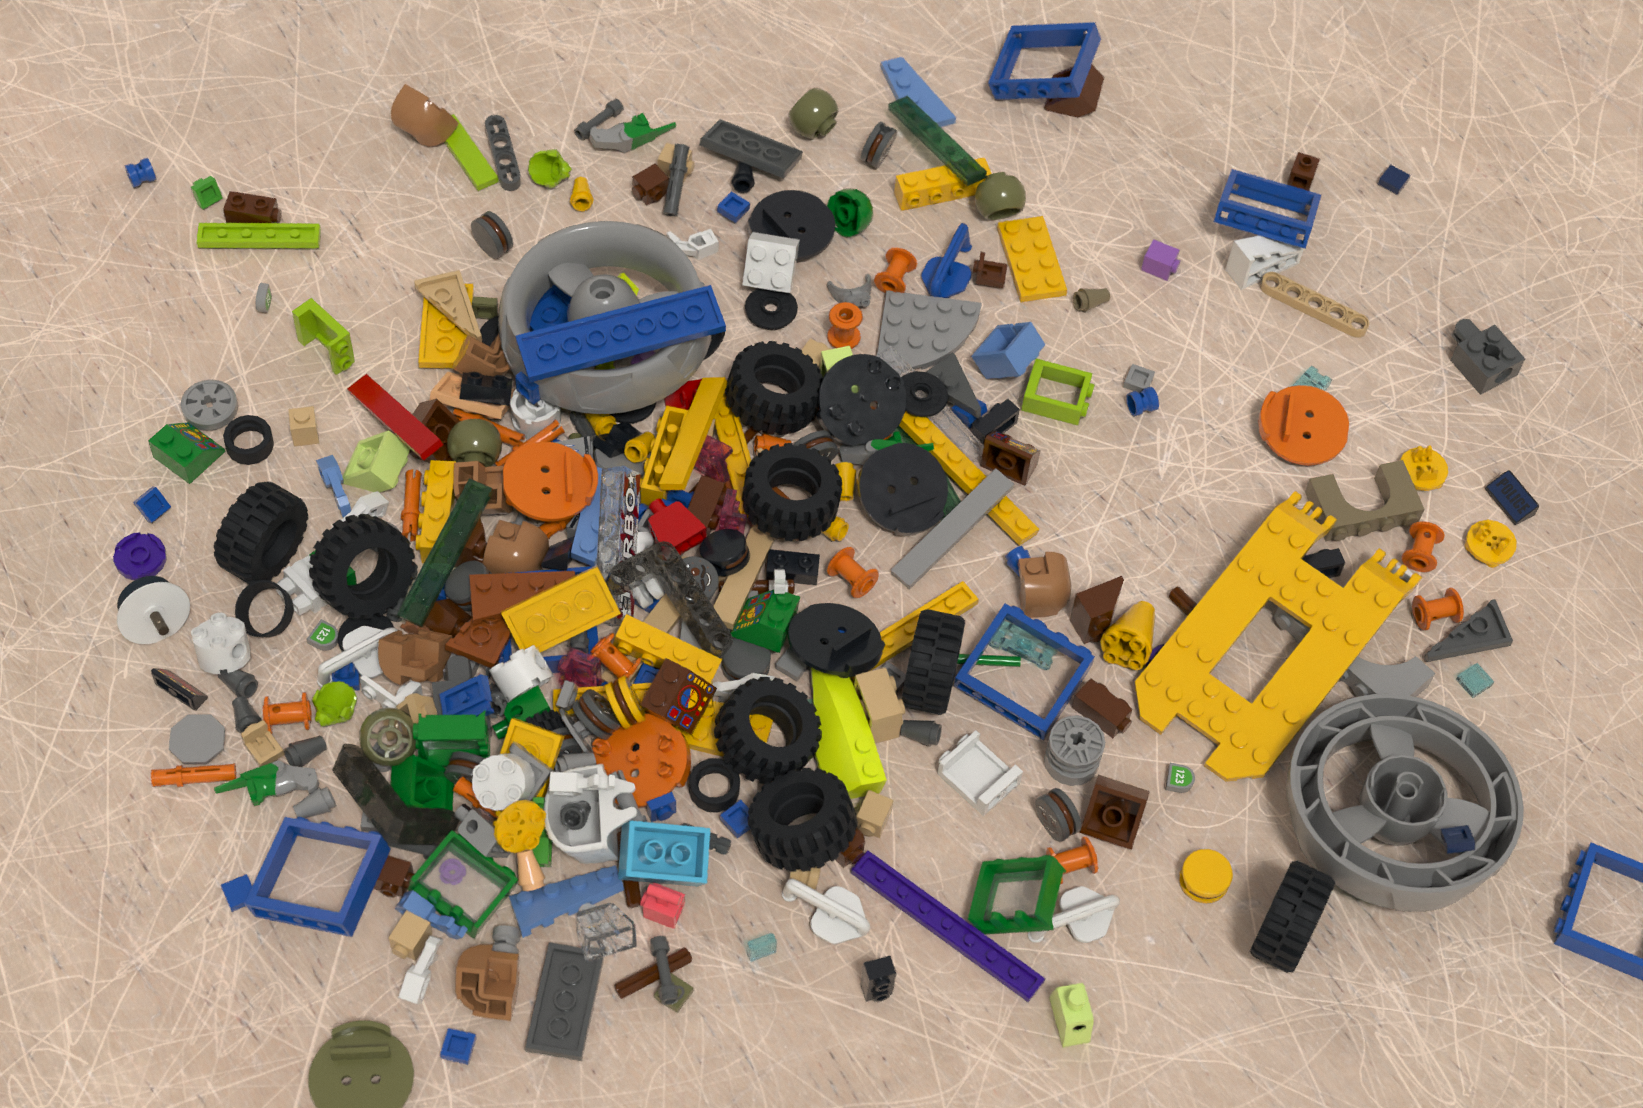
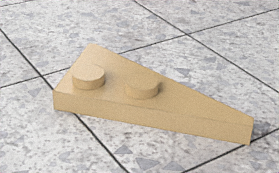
(450, 296)

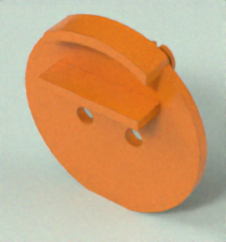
(1284, 423)
(569, 480)
(661, 758)

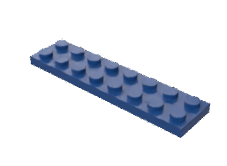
(620, 333)

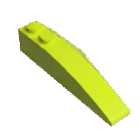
(846, 739)

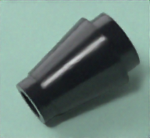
(743, 178)

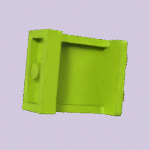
(314, 322)

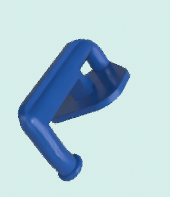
(944, 275)

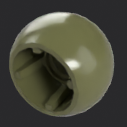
(814, 113)
(1000, 196)
(474, 441)
(366, 733)

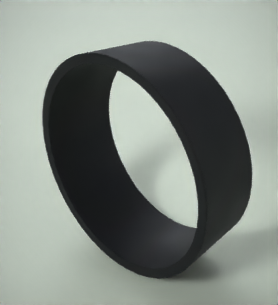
(245, 599)

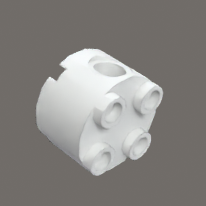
(531, 418)
(221, 644)
(521, 673)
(502, 781)

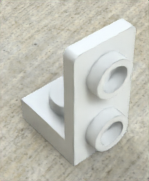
(375, 691)

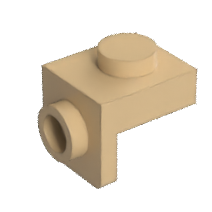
(417, 704)
(261, 744)

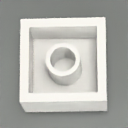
(770, 262)

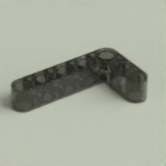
(675, 591)
(385, 808)

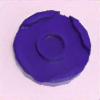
(139, 556)

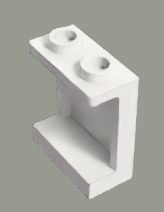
(978, 773)

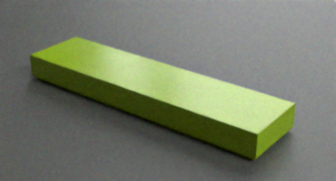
(470, 158)

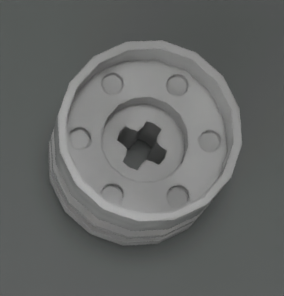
(1070, 762)

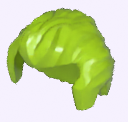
(548, 168)
(334, 703)

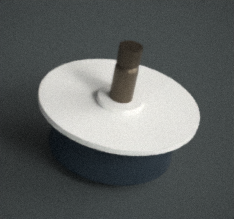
(151, 610)

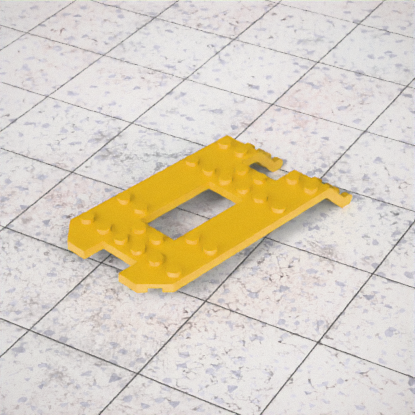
(1268, 569)

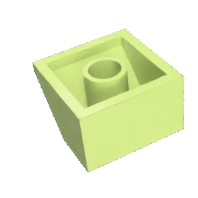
(376, 463)

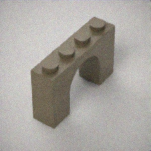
(1400, 506)

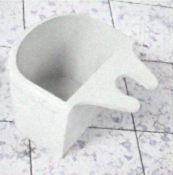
(598, 837)

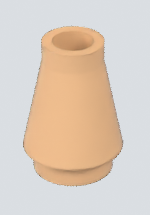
(529, 871)

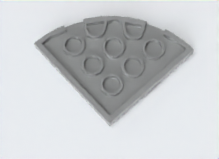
(926, 326)

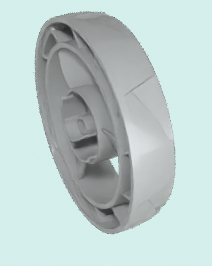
(565, 261)
(1404, 801)

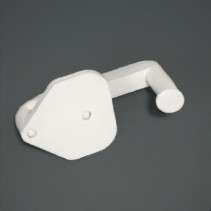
(359, 648)
(1085, 913)
(837, 915)

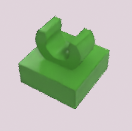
(206, 192)

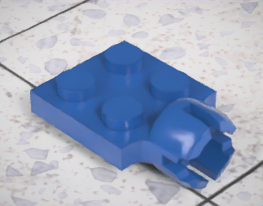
(550, 309)

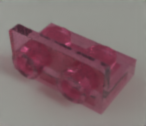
(712, 459)
(729, 515)
(580, 669)

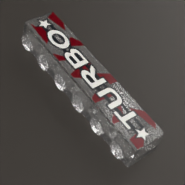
(618, 528)

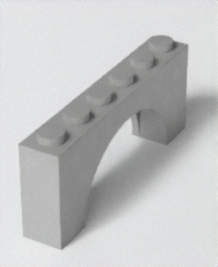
(1367, 677)

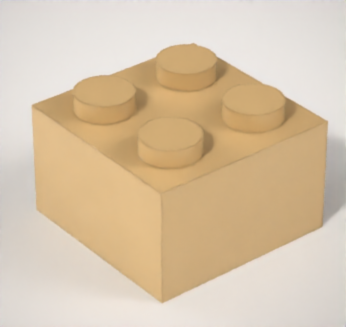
(880, 703)

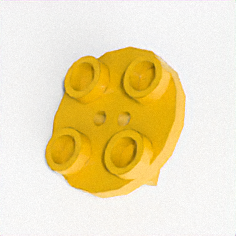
(1425, 458)
(1499, 550)
(522, 817)

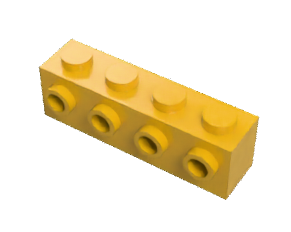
(933, 187)
(661, 448)
(437, 504)
(654, 646)

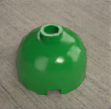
(851, 211)

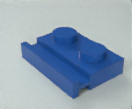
(468, 698)

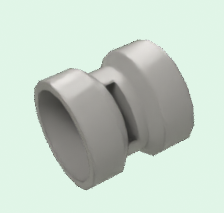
(506, 939)

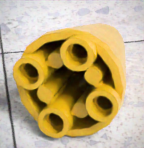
(1130, 637)

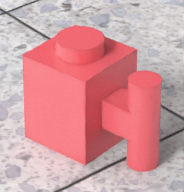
(662, 905)

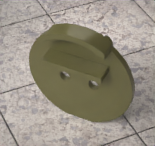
(360, 1053)

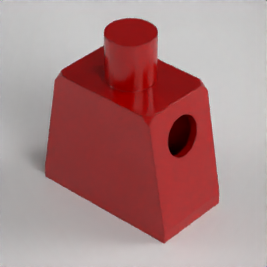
(675, 525)

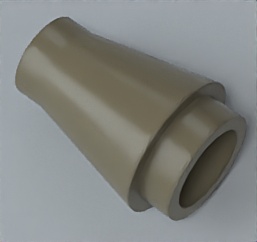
(1088, 299)

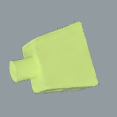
(1070, 1010)

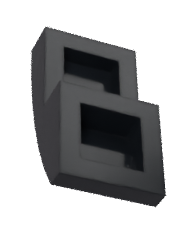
(614, 443)

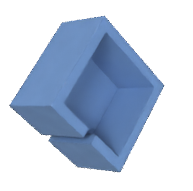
(1008, 350)

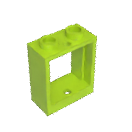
(1053, 408)

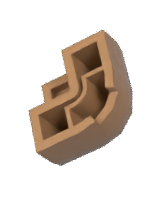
(421, 117)
(481, 358)
(488, 476)
(515, 548)
(1044, 584)
(413, 656)
(488, 981)

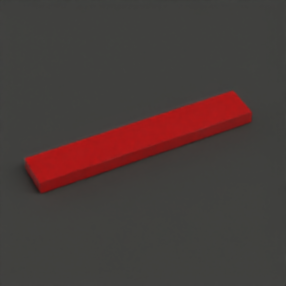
(395, 417)

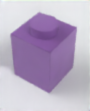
(1161, 260)

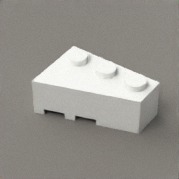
(1258, 255)

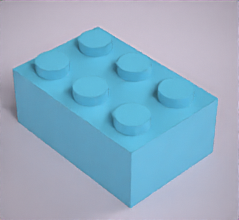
(664, 853)

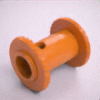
(899, 263)
(844, 328)
(1420, 556)
(851, 571)
(1440, 608)
(614, 658)
(287, 712)
(1077, 858)

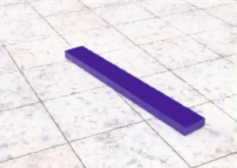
(948, 926)

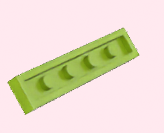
(258, 235)

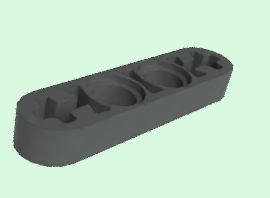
(502, 152)

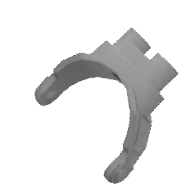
(858, 296)

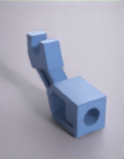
(332, 477)
(421, 907)

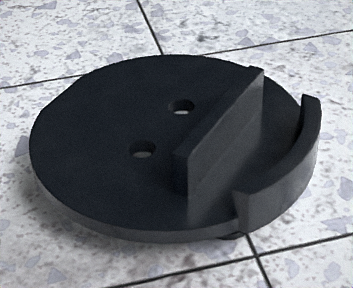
(806, 214)
(849, 414)
(910, 507)
(845, 653)

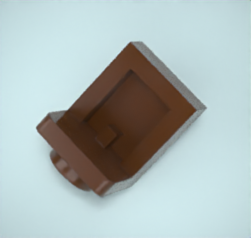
(989, 272)

